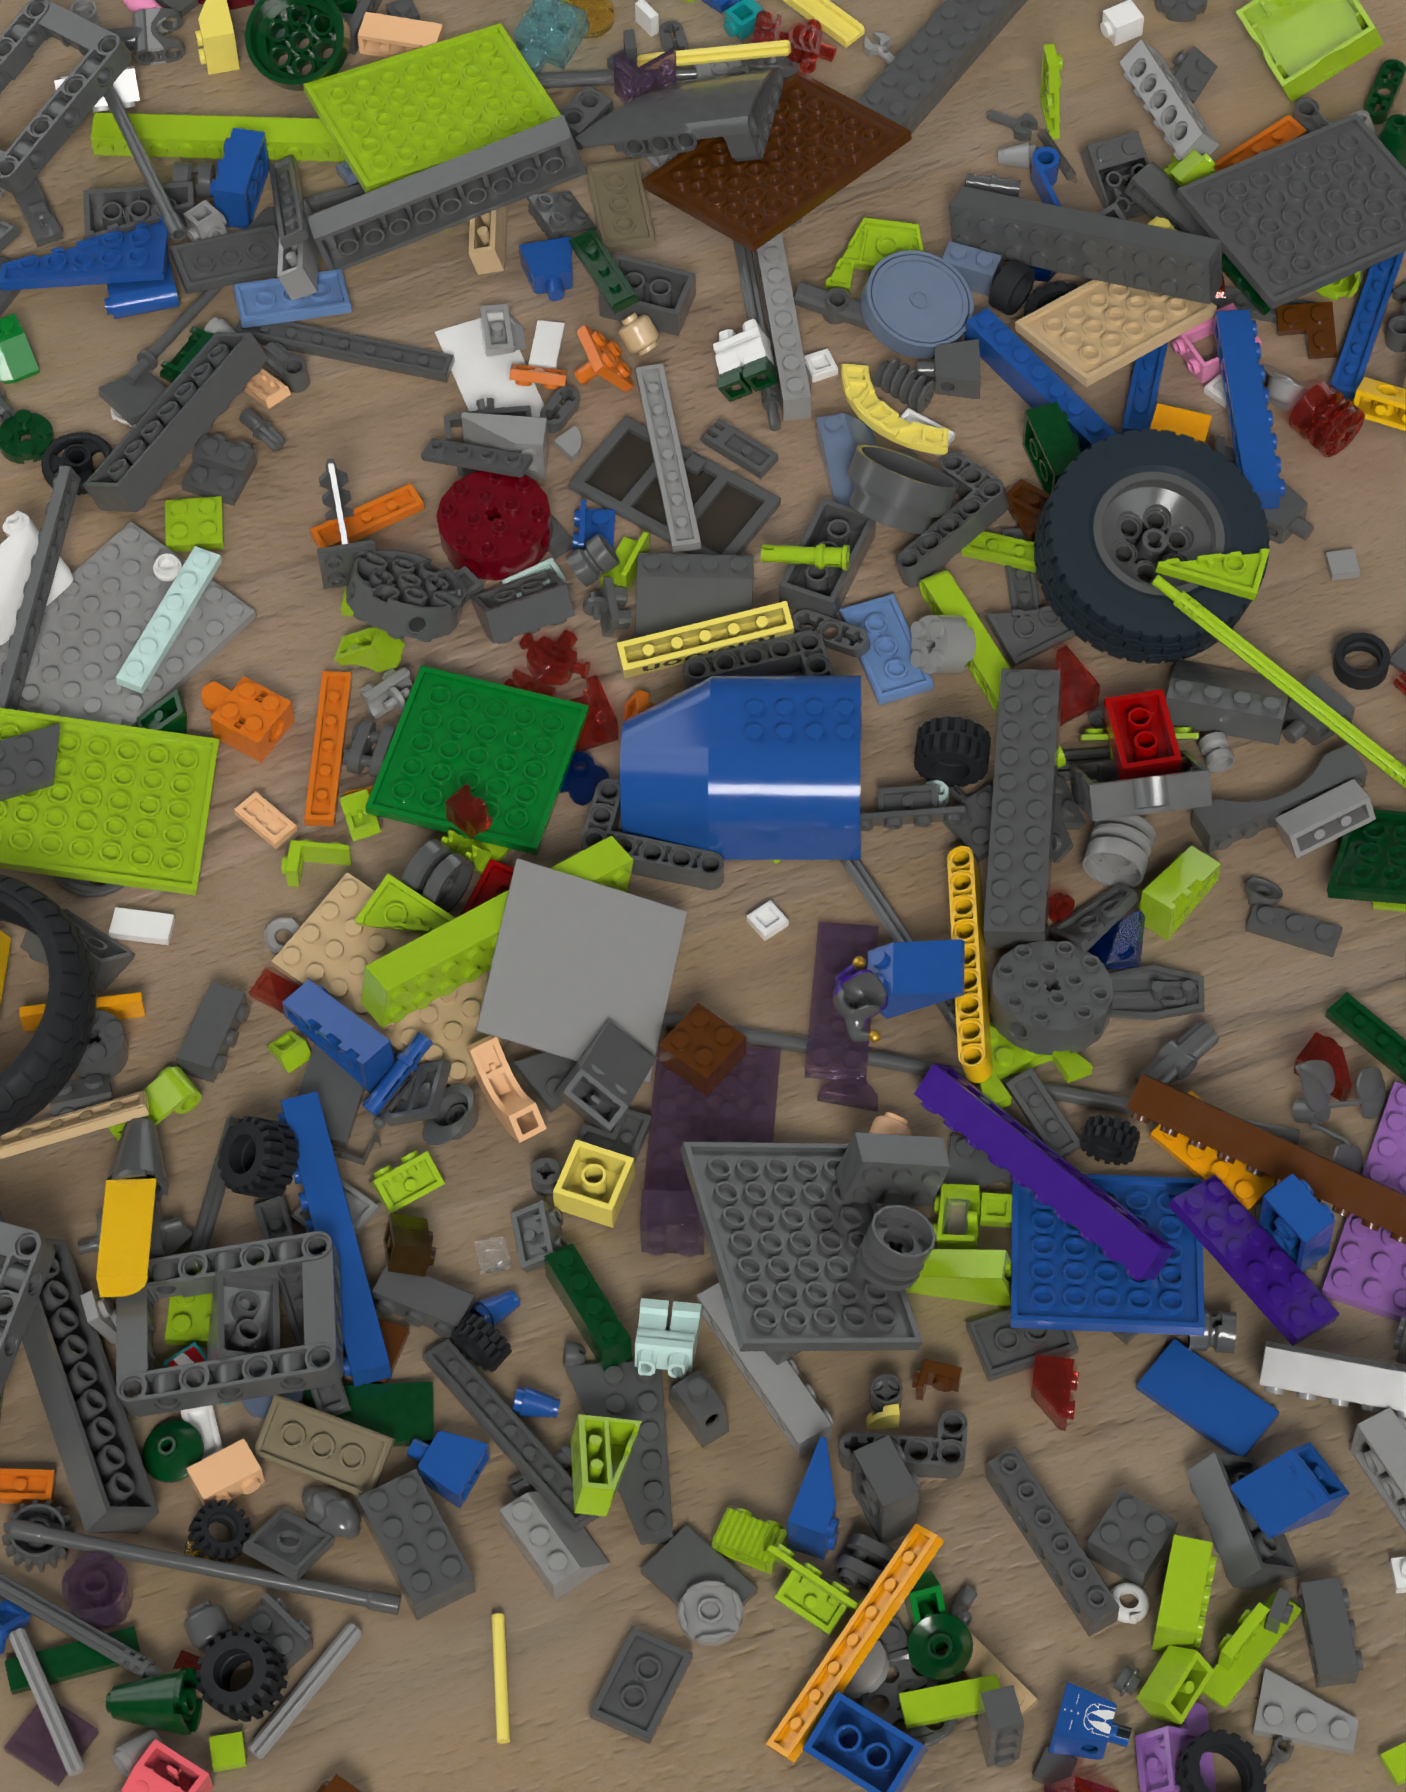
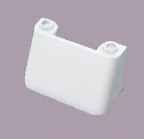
(16, 568)

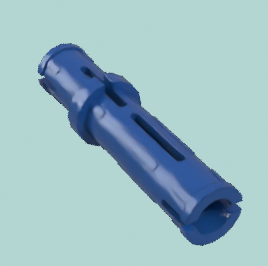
(402, 1067)

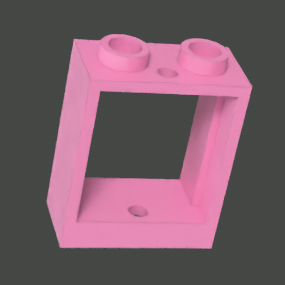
(1196, 365)

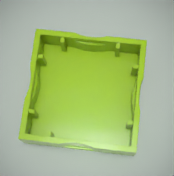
(1309, 39)

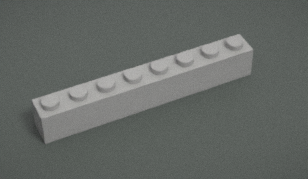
(783, 330)

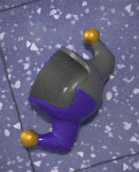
(859, 998)

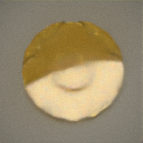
(599, 15)

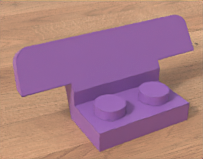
(1161, 1748)

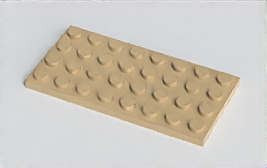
(334, 954)

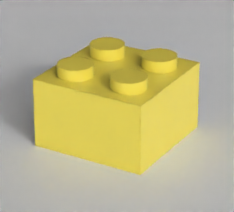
(594, 1183)

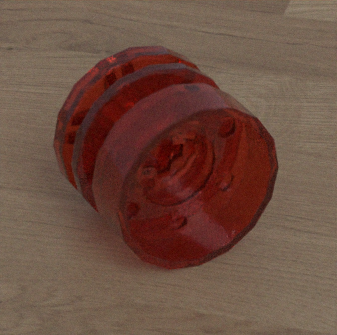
(1326, 419)

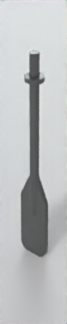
(148, 359)

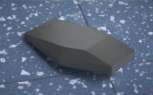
(1156, 993)

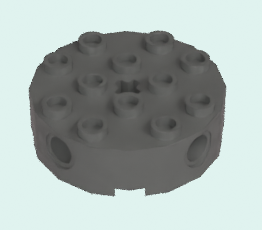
(405, 595)
(1050, 997)

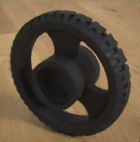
(77, 454)

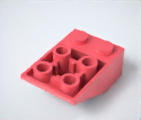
(166, 1771)

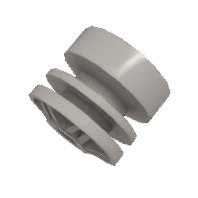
(1119, 851)

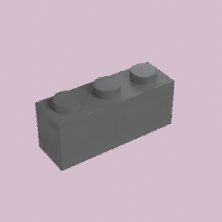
(213, 1032)
(422, 1301)
(1329, 1632)
(1000, 1726)

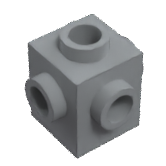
(211, 222)

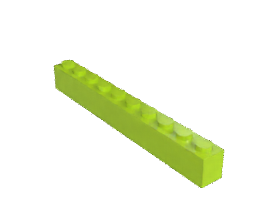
(205, 136)

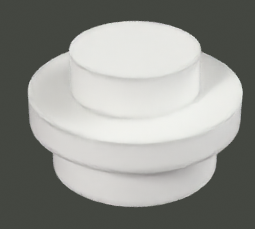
(167, 567)

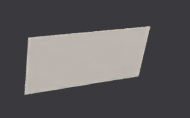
(484, 375)

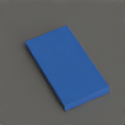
(1207, 1400)

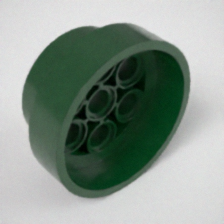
(265, 50)

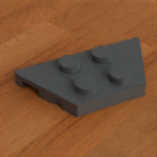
(28, 761)

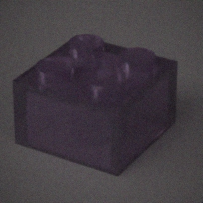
(670, 1224)

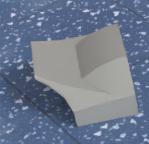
(500, 330)

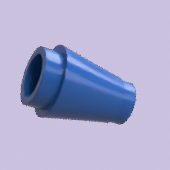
(497, 1307)
(534, 1403)

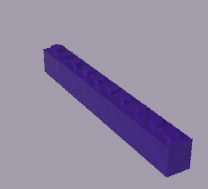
(1044, 1172)

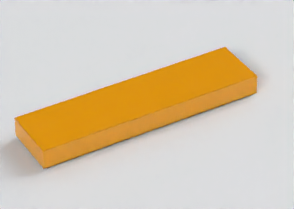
(121, 1006)

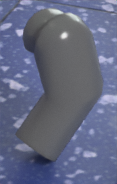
(962, 1604)

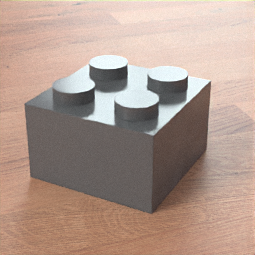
(1131, 1539)

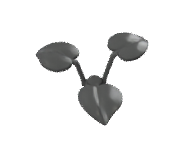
(1317, 1084)

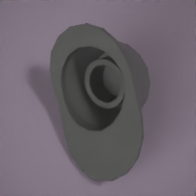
(455, 1118)

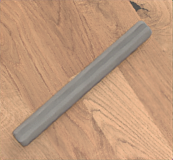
(304, 1691)
(46, 1702)

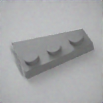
(1302, 1717)

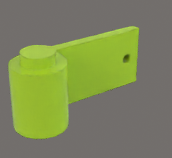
(167, 1094)

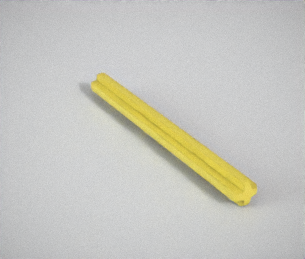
(724, 53)

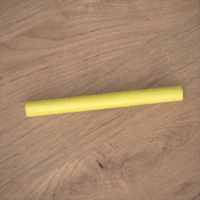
(500, 1678)

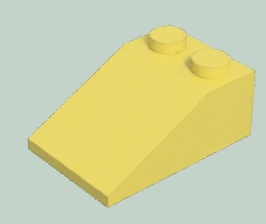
(217, 38)

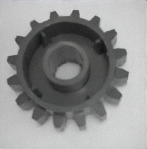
(35, 1553)

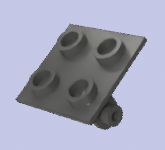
(558, 214)

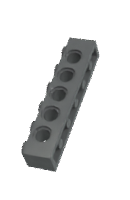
(1052, 1542)

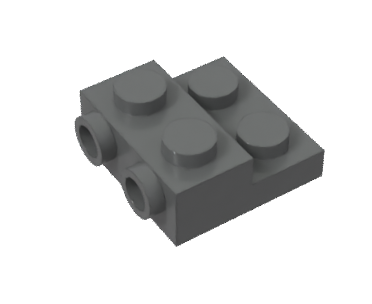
(220, 468)

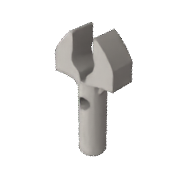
(874, 49)

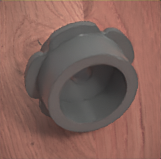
(1127, 1681)

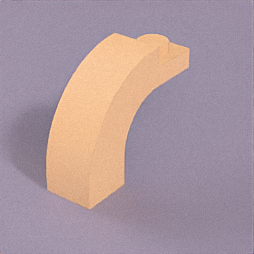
(505, 1096)

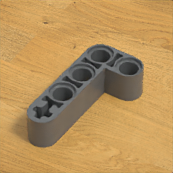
(932, 1448)

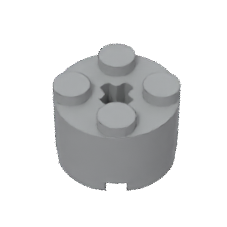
(942, 644)

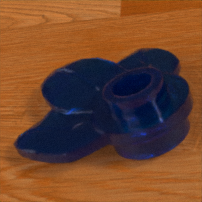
(582, 782)

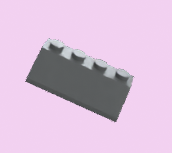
(1244, 1549)

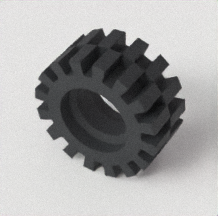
(1110, 1139)
(481, 1342)
(231, 1519)

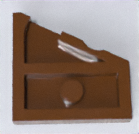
(1026, 506)

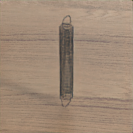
(1062, 156)

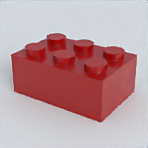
(1141, 735)

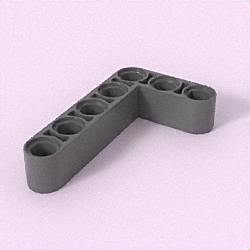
(981, 505)
(767, 659)
(642, 848)

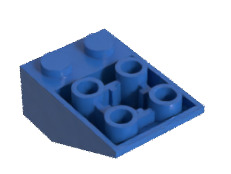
(1290, 1491)

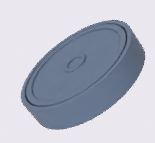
(916, 303)

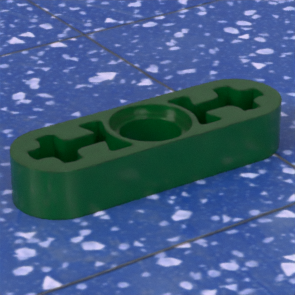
(1381, 82)

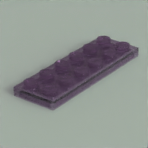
(829, 1047)

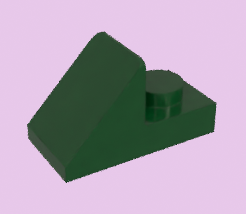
(166, 715)

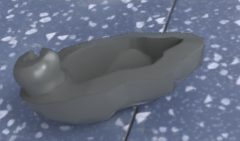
(331, 1512)

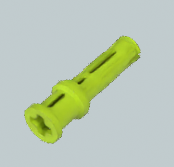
(819, 556)

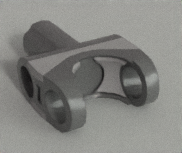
(148, 35)

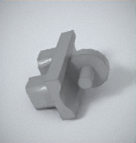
(389, 693)

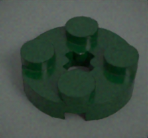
(25, 424)

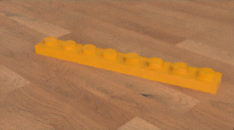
(855, 1641)

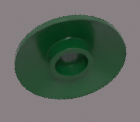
(186, 1451)
(929, 1636)

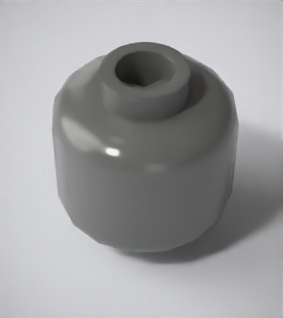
(205, 1624)

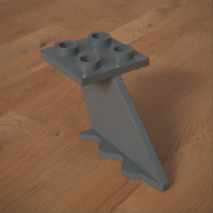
(338, 560)

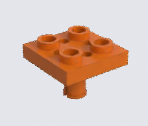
(603, 360)

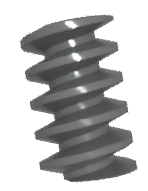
(904, 385)

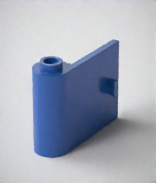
(142, 297)

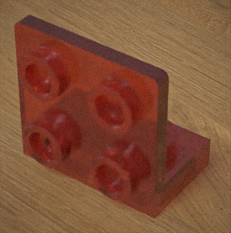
(1079, 687)
(601, 723)

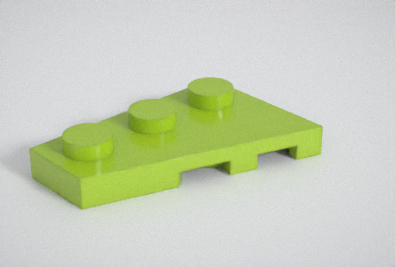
(1050, 89)

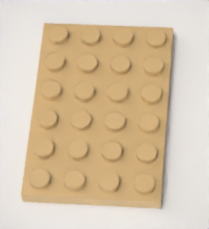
(1108, 327)

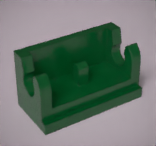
(185, 355)

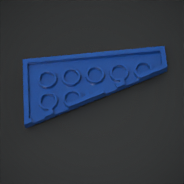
(94, 261)

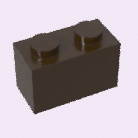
(408, 1245)

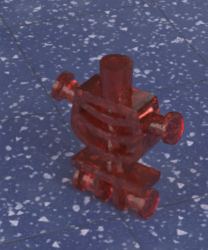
(803, 37)
(554, 665)

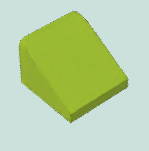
(290, 1051)

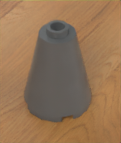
(140, 1155)

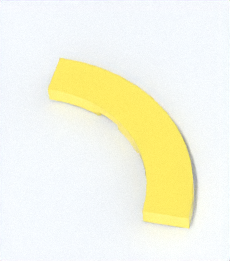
(885, 420)

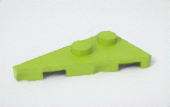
(1227, 573)
(401, 909)

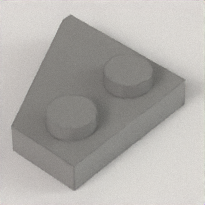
(100, 1313)

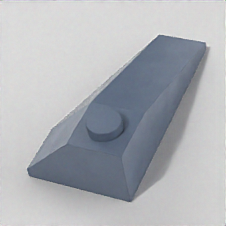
(837, 441)

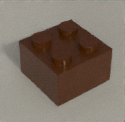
(702, 1049)

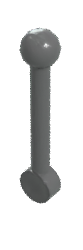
(378, 1122)

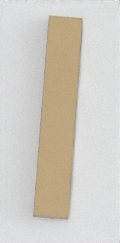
(74, 1124)

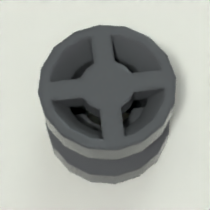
(545, 1184)

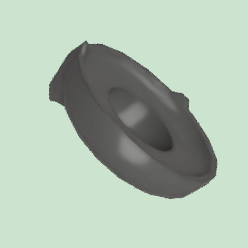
(1256, 885)

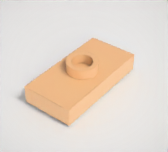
(267, 389)
(265, 820)

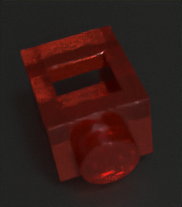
(468, 812)

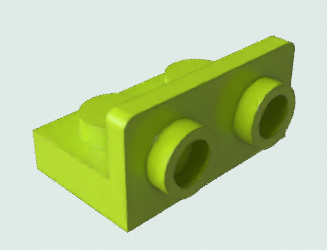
(408, 1181)

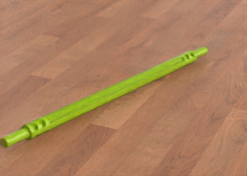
(1284, 681)

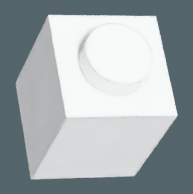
(1122, 23)

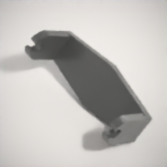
(455, 420)

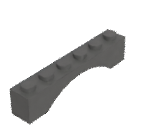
(1231, 821)

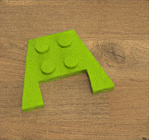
(871, 244)
(1010, 1060)

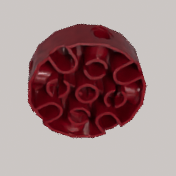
(494, 524)

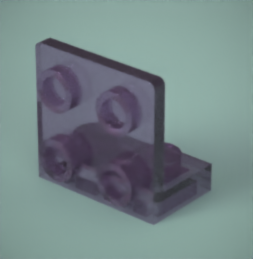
(635, 81)

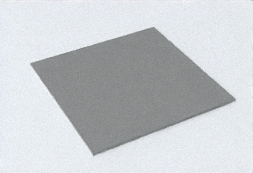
(575, 960)

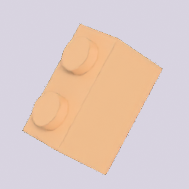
(226, 1474)

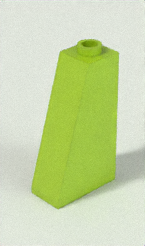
(967, 1276)

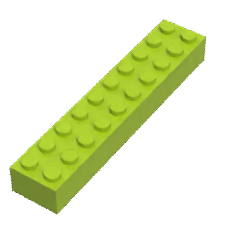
(466, 945)

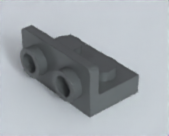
(537, 1233)
(280, 1630)

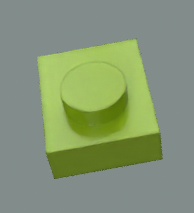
(359, 822)

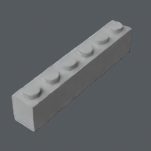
(776, 1386)

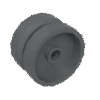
(439, 874)

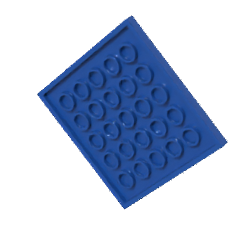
(1071, 1285)

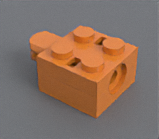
(247, 716)

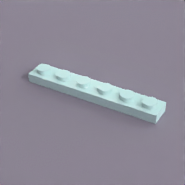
(168, 620)

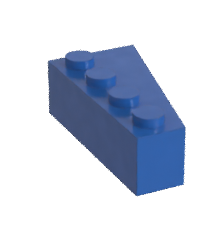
(340, 1034)

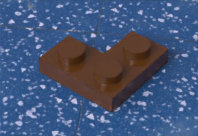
(1315, 321)

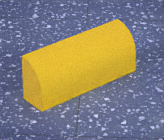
(125, 1236)

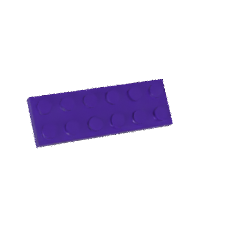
(1253, 1260)

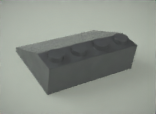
(690, 589)
(1226, 702)

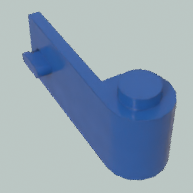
(1045, 174)

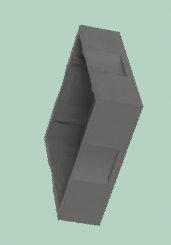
(1104, 796)

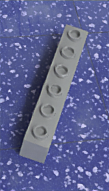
(1167, 101)

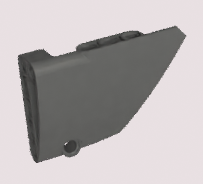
(677, 115)

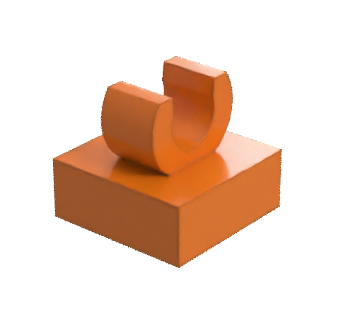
(636, 704)

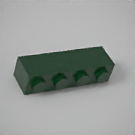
(588, 1307)

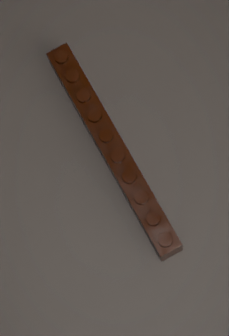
(1269, 1154)

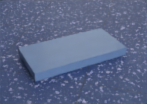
(269, 303)
(888, 659)

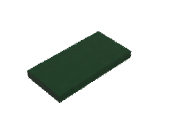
(391, 1409)

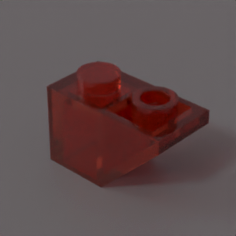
(1052, 1386)

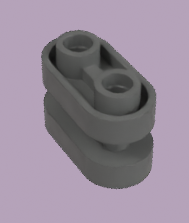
(363, 738)
(853, 1569)

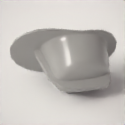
(1283, 389)

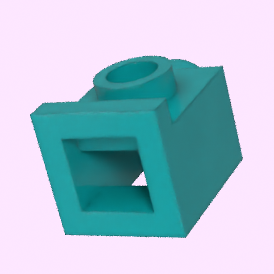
(741, 18)

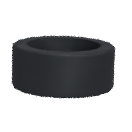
(1011, 287)
(1361, 679)

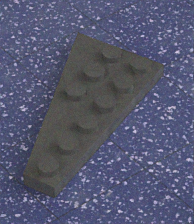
(645, 1482)

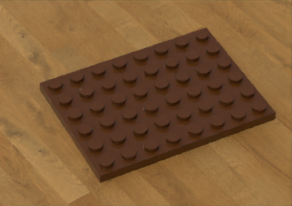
(812, 152)

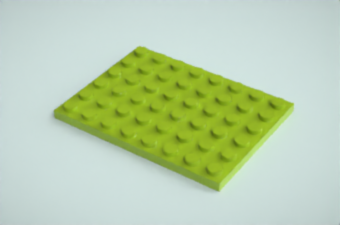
(429, 105)
(120, 809)

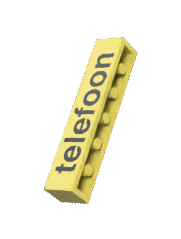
(682, 643)

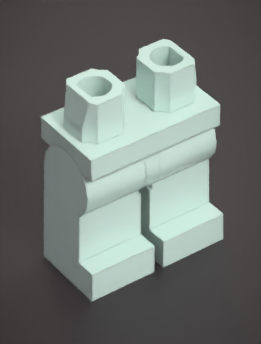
(662, 1348)

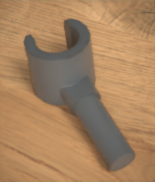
(1277, 1757)

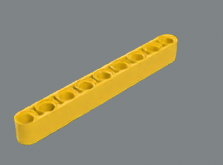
(968, 925)

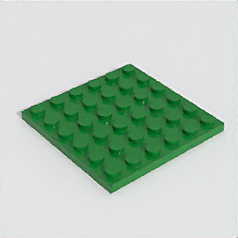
(479, 734)

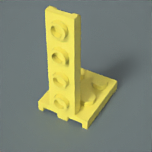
(832, 19)

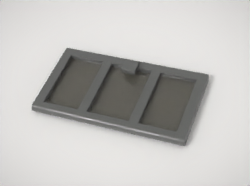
(625, 479)

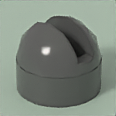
(1095, 719)
(573, 1354)

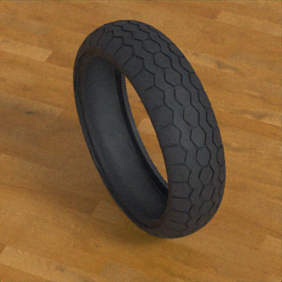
(69, 1011)

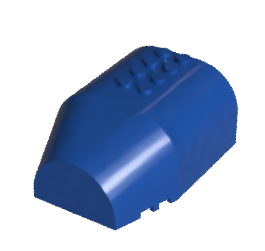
(749, 768)

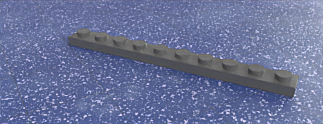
(38, 587)

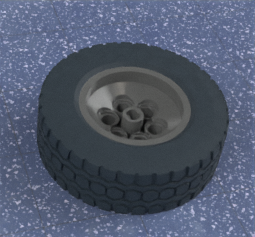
(1125, 485)

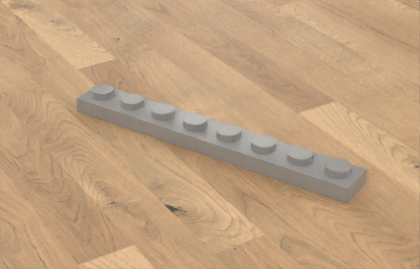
(668, 458)

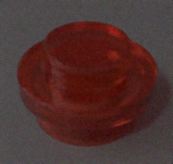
(1060, 907)

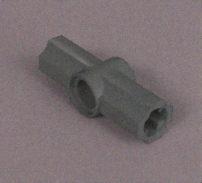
(833, 304)
(1180, 1057)

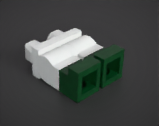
(742, 359)

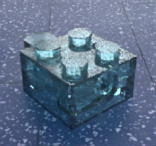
(550, 33)

